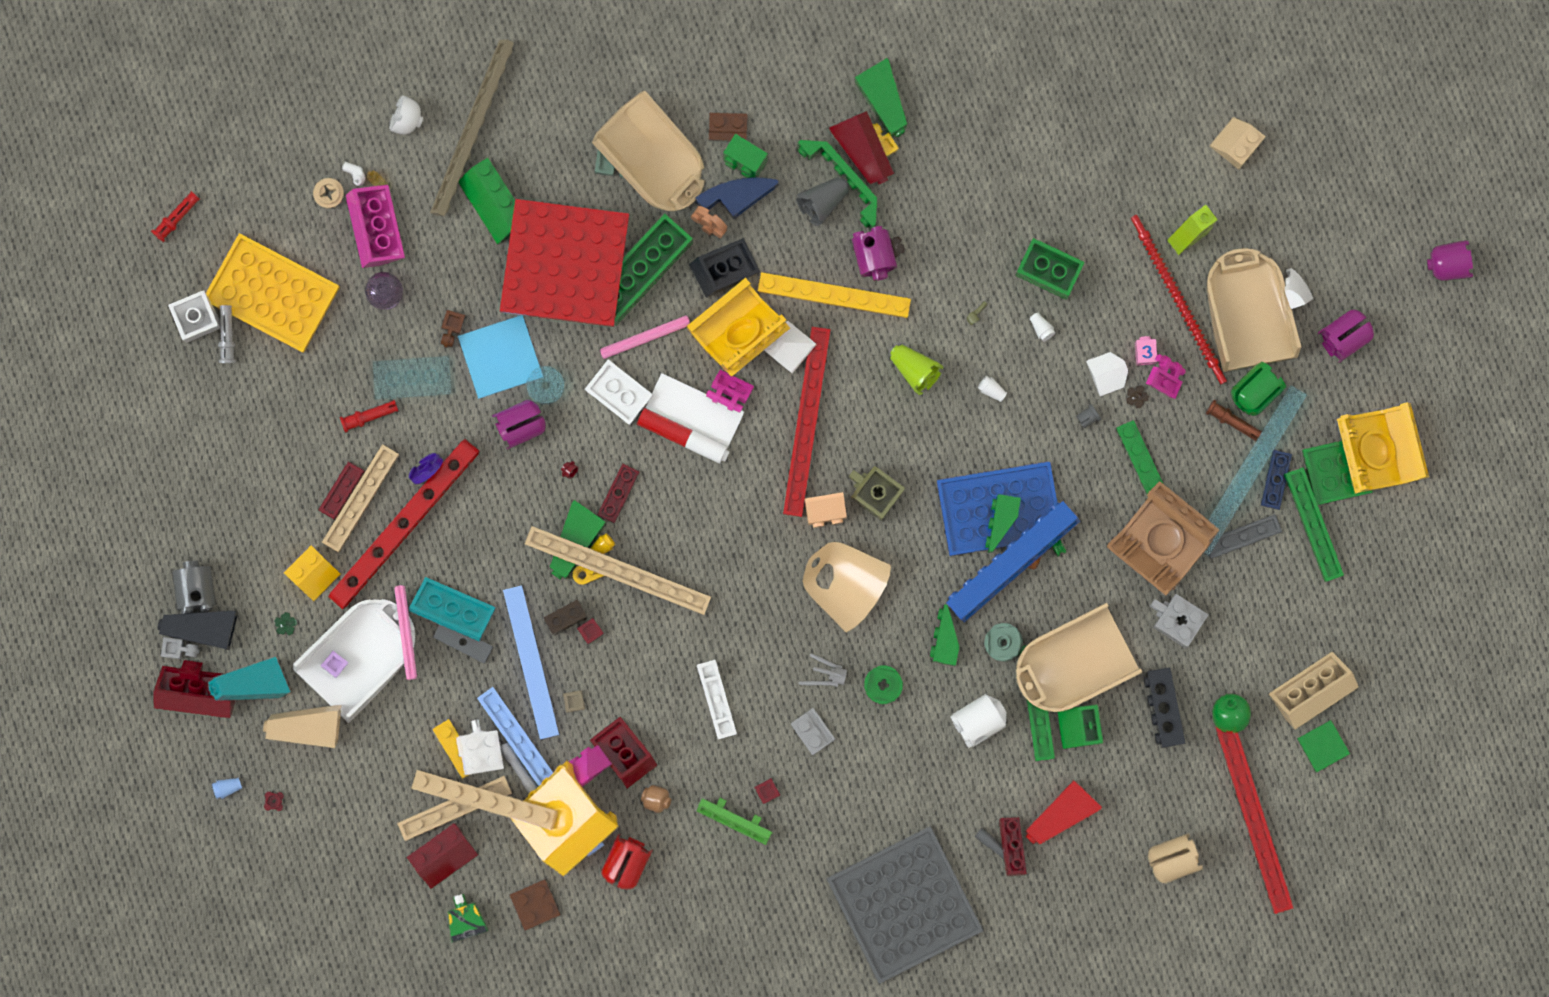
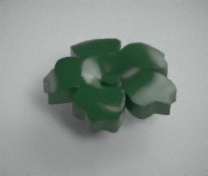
(285, 624)

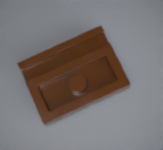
(725, 125)

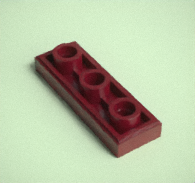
(613, 504)
(1013, 857)

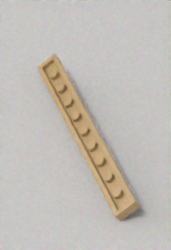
(617, 570)

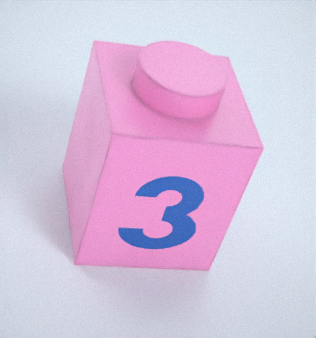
(1145, 351)

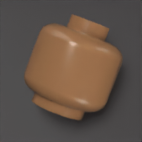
(655, 798)

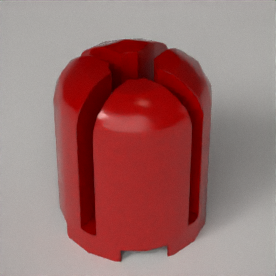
(634, 866)

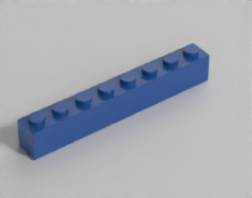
(1013, 561)

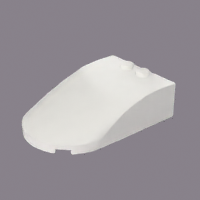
(371, 645)

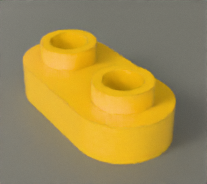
(590, 575)

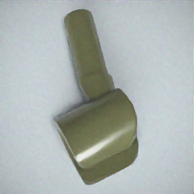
(972, 317)

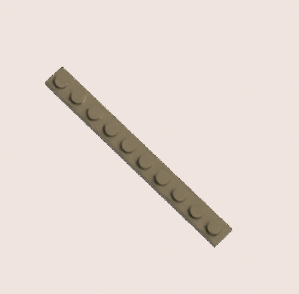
(474, 122)

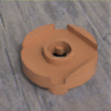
(710, 223)

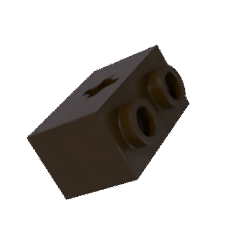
(565, 617)

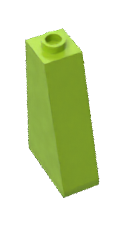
(1192, 229)

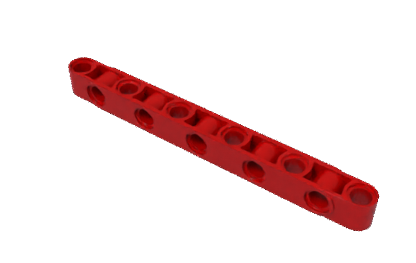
(393, 535)

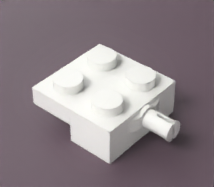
(480, 750)

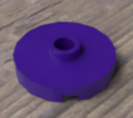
(427, 467)

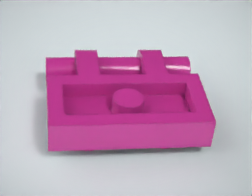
(1163, 381)
(731, 386)

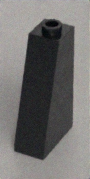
(203, 628)

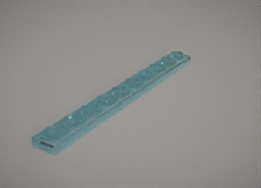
(1255, 461)

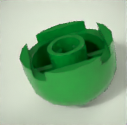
(1231, 713)

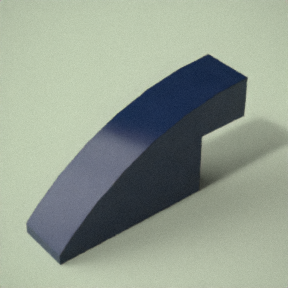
(737, 194)

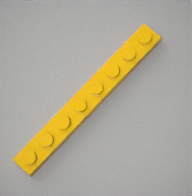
(834, 295)

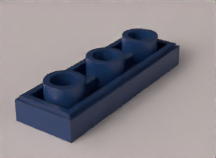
(1274, 491)

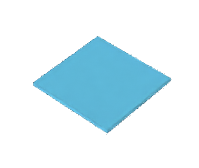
(499, 356)

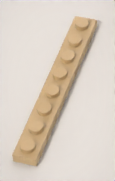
(484, 800)

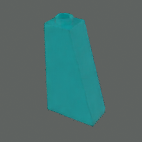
(255, 681)

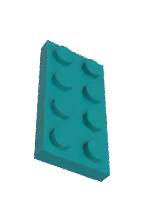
(452, 609)

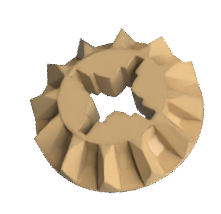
(332, 185)

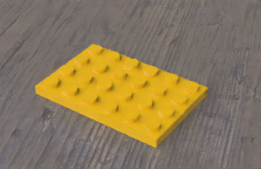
(272, 293)

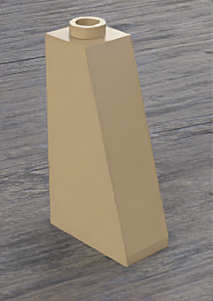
(307, 726)

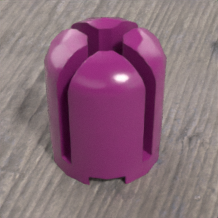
(1351, 343)
(516, 415)

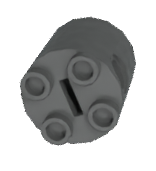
(190, 581)

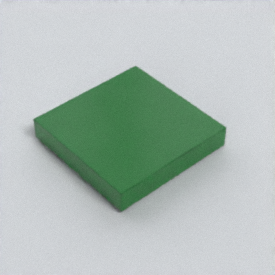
(1323, 746)

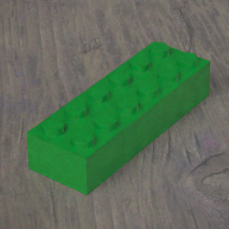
(649, 262)

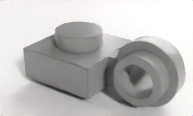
(174, 647)

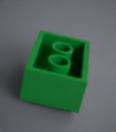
(1049, 269)

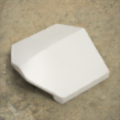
(1108, 373)

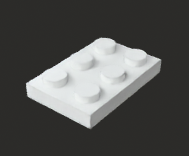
(619, 392)

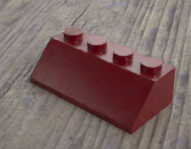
(189, 695)

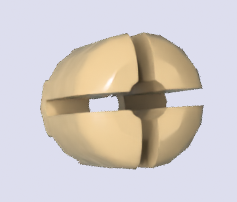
(1174, 859)

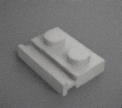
(812, 731)

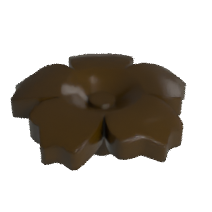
(896, 247)
(1137, 396)

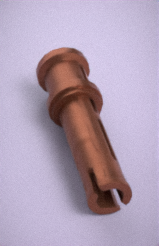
(1225, 416)

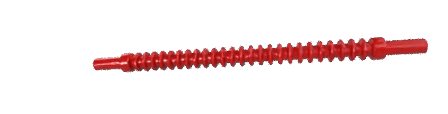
(1145, 237)

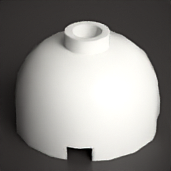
(406, 116)

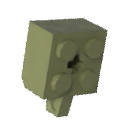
(865, 492)

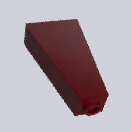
(863, 147)

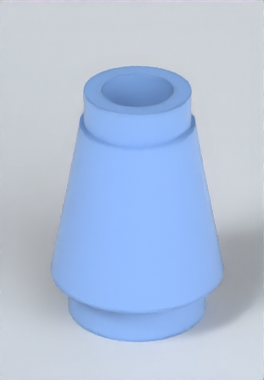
(225, 787)

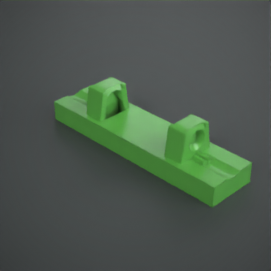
(734, 821)

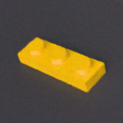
(447, 736)

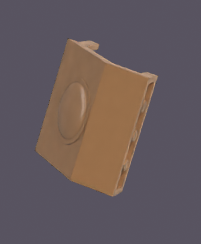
(1164, 539)

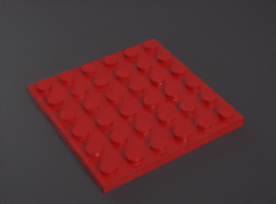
(564, 263)

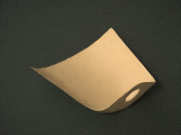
(855, 586)

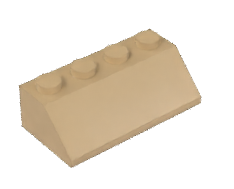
(1314, 690)

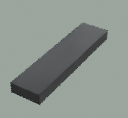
(1246, 535)

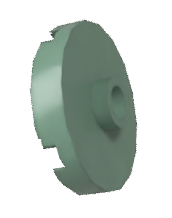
(994, 640)

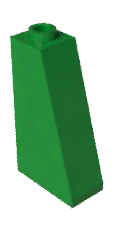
(882, 95)
(581, 528)

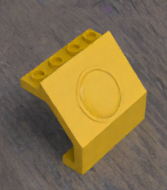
(737, 327)
(1382, 448)
(578, 822)

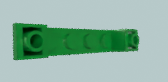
(811, 148)

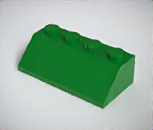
(489, 199)

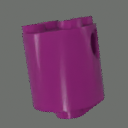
(874, 260)

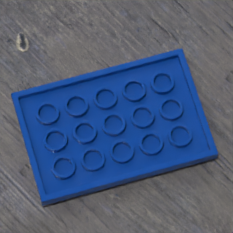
(969, 498)

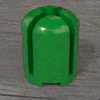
(1257, 389)

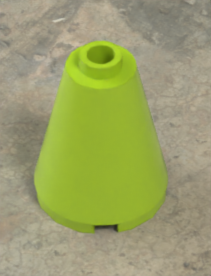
(916, 368)

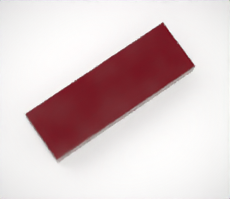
(341, 490)

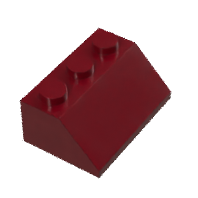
(442, 855)

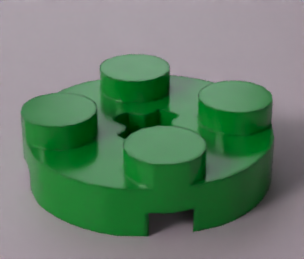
(888, 694)

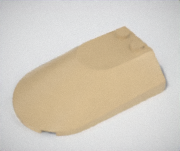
(652, 154)

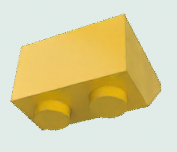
(312, 573)

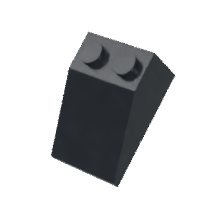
(724, 267)

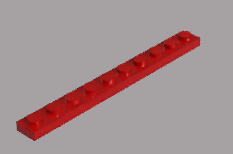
(806, 423)
(1255, 821)

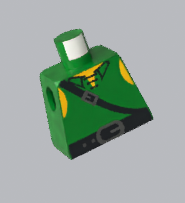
(465, 920)

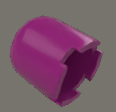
(1451, 261)

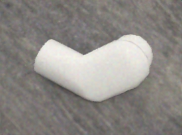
(356, 171)

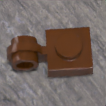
(453, 324)

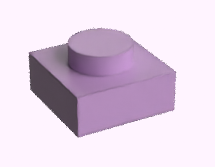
(334, 664)

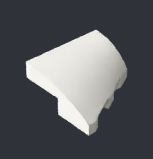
(1296, 289)

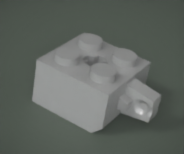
(1177, 608)

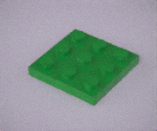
(1329, 473)

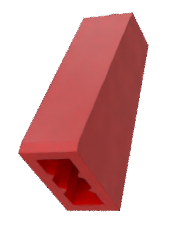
(1065, 811)

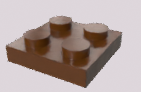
(535, 904)

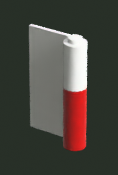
(690, 419)

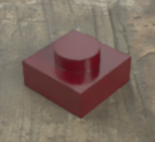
(590, 631)
(191, 670)
(767, 791)

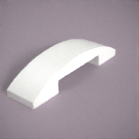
(716, 699)

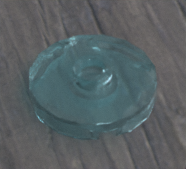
(540, 376)

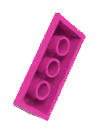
(374, 225)

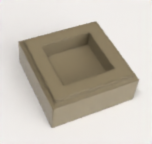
(574, 701)

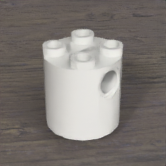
(979, 720)

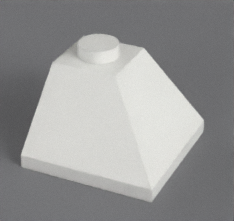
(791, 348)

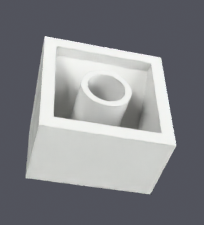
(195, 316)

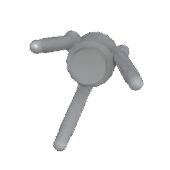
(837, 674)

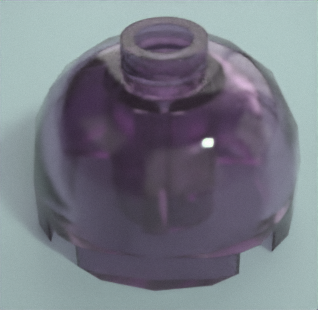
(384, 290)

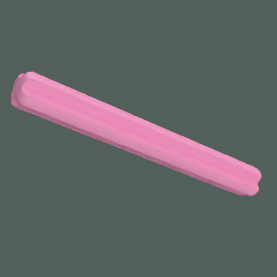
(645, 337)
(405, 631)

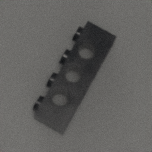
(1164, 677)

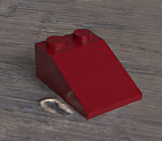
(625, 752)

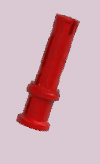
(167, 222)
(359, 419)

